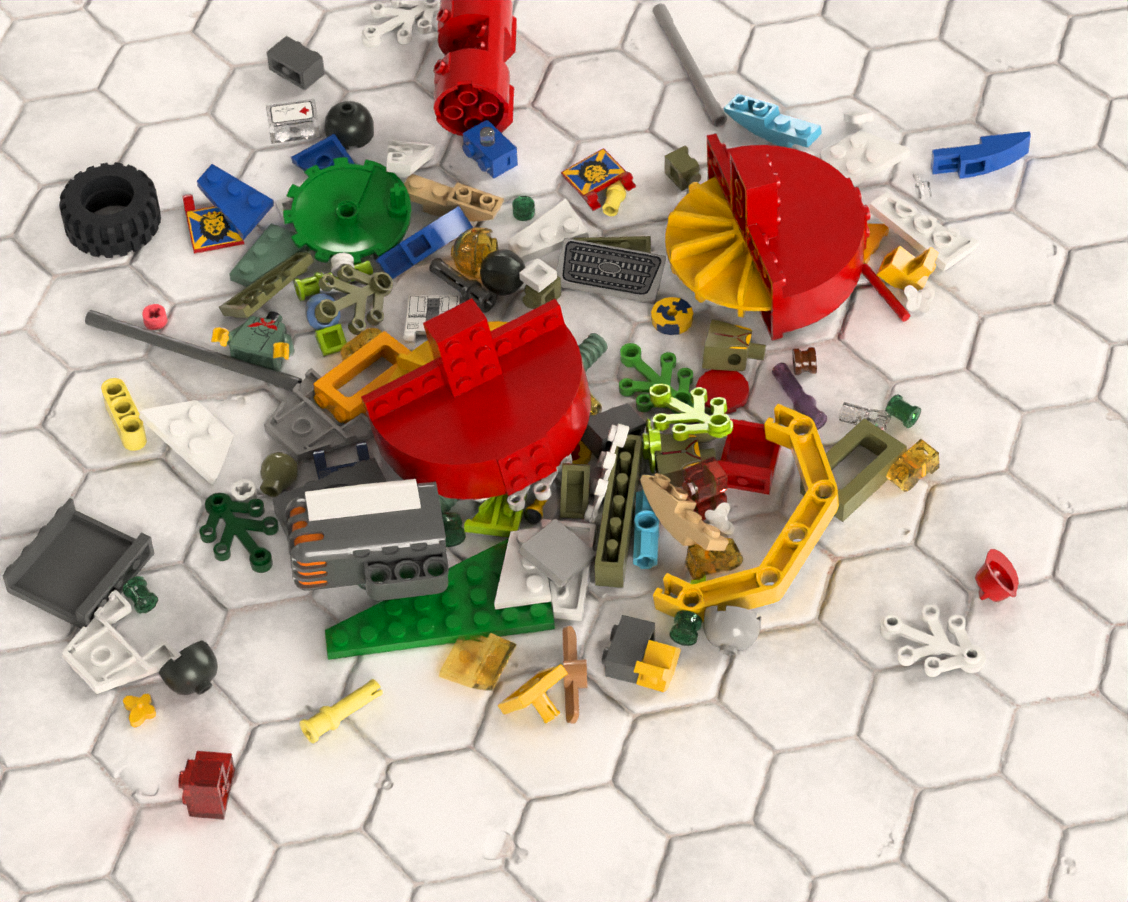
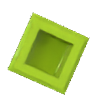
(330, 339)

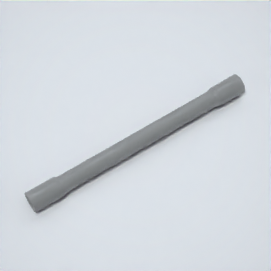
(712, 106)

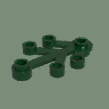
(221, 507)

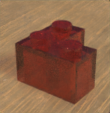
(207, 784)

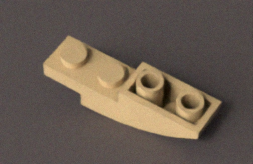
(441, 199)
(677, 516)

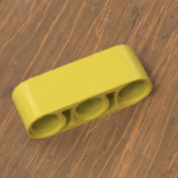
(123, 414)

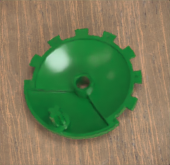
(365, 192)

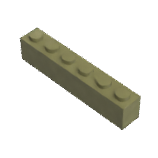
(618, 514)

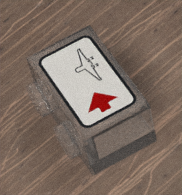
(293, 121)

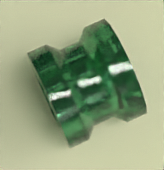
(453, 529)
(685, 628)

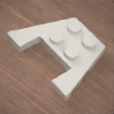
(105, 657)

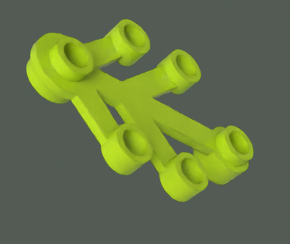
(716, 425)

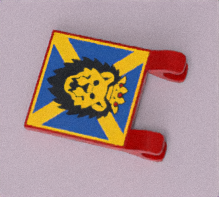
(596, 174)
(209, 228)

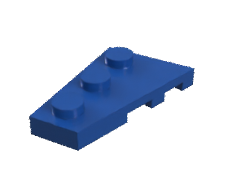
(321, 154)
(235, 199)

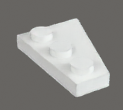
(407, 156)
(520, 580)

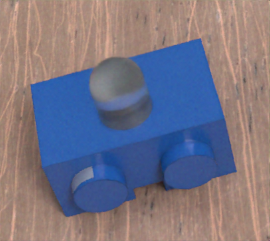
(489, 149)

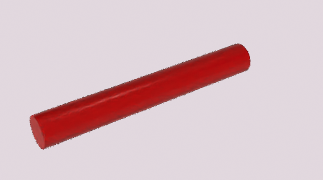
(885, 293)

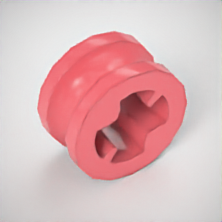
(155, 323)

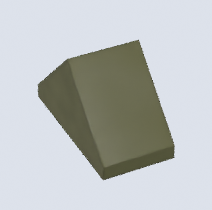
(574, 490)

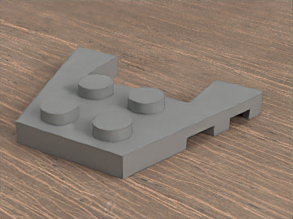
(306, 429)

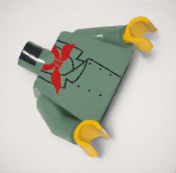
(258, 341)

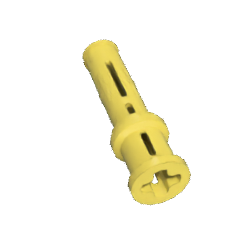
(330, 717)

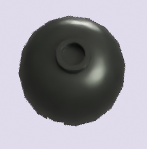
(350, 124)
(191, 670)

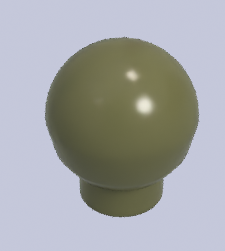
(277, 473)

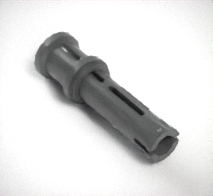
(468, 288)

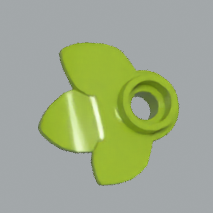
(650, 444)

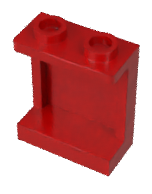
(749, 458)

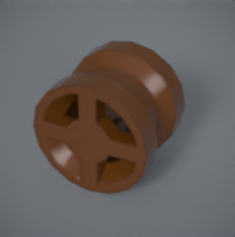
(804, 361)

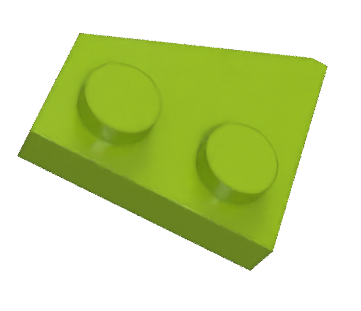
(495, 518)

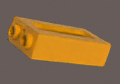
(347, 408)

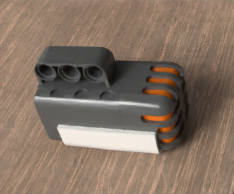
(369, 537)

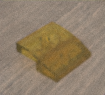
(477, 661)

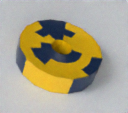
(672, 316)

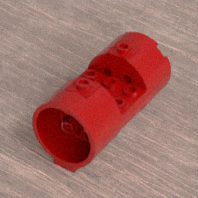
(473, 75)

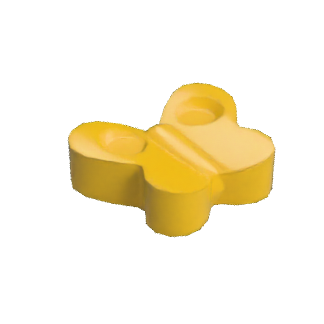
(140, 709)

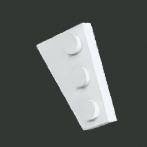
(548, 233)

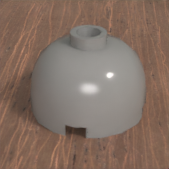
(731, 629)

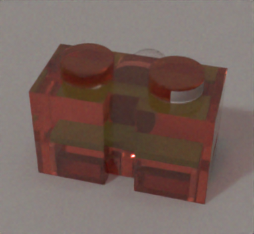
(705, 485)

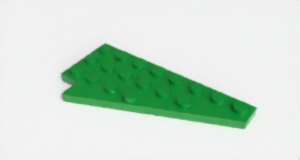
(440, 618)

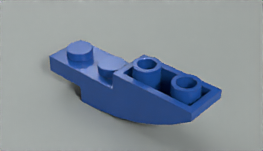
(987, 156)
(424, 243)

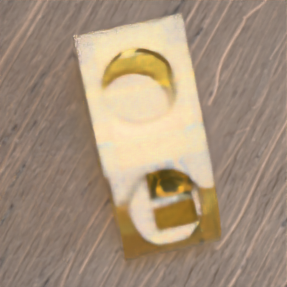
(913, 465)
(705, 562)

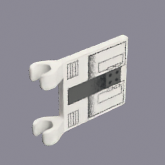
(421, 309)

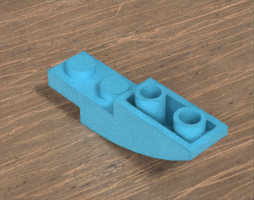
(766, 122)

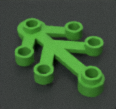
(631, 357)

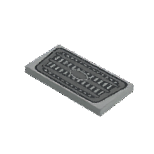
(610, 270)

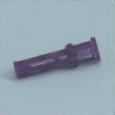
(802, 402)

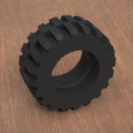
(113, 232)

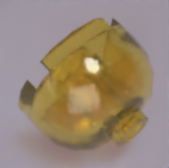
(471, 249)

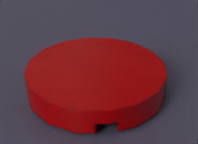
(727, 385)

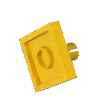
(534, 692)

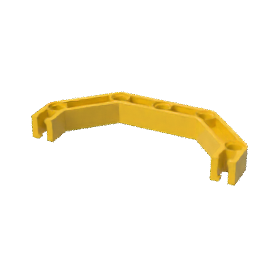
(785, 557)

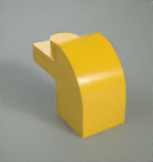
(903, 269)
(657, 666)

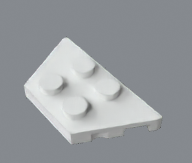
(863, 155)
(192, 435)

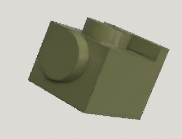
(682, 168)
(533, 299)

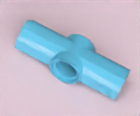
(645, 533)

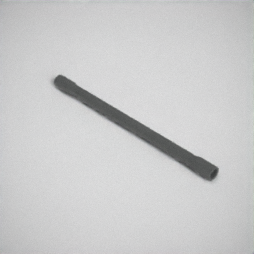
(108, 323)

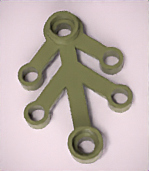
(377, 284)

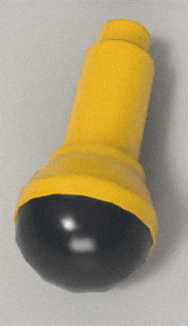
(534, 513)

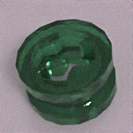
(523, 208)

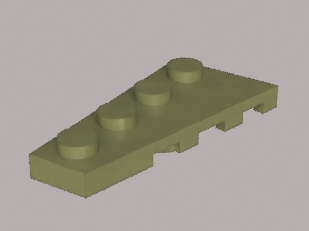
(266, 287)

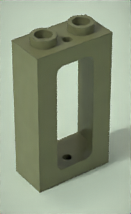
(874, 475)

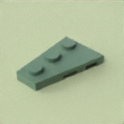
(265, 254)

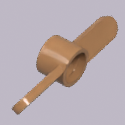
(576, 674)

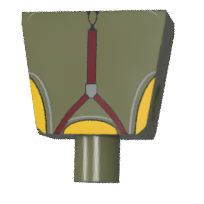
(730, 347)
(677, 455)

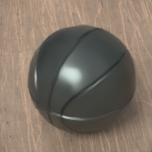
(501, 272)

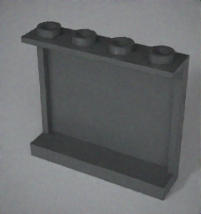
(76, 565)

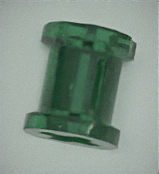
(903, 411)
(140, 594)

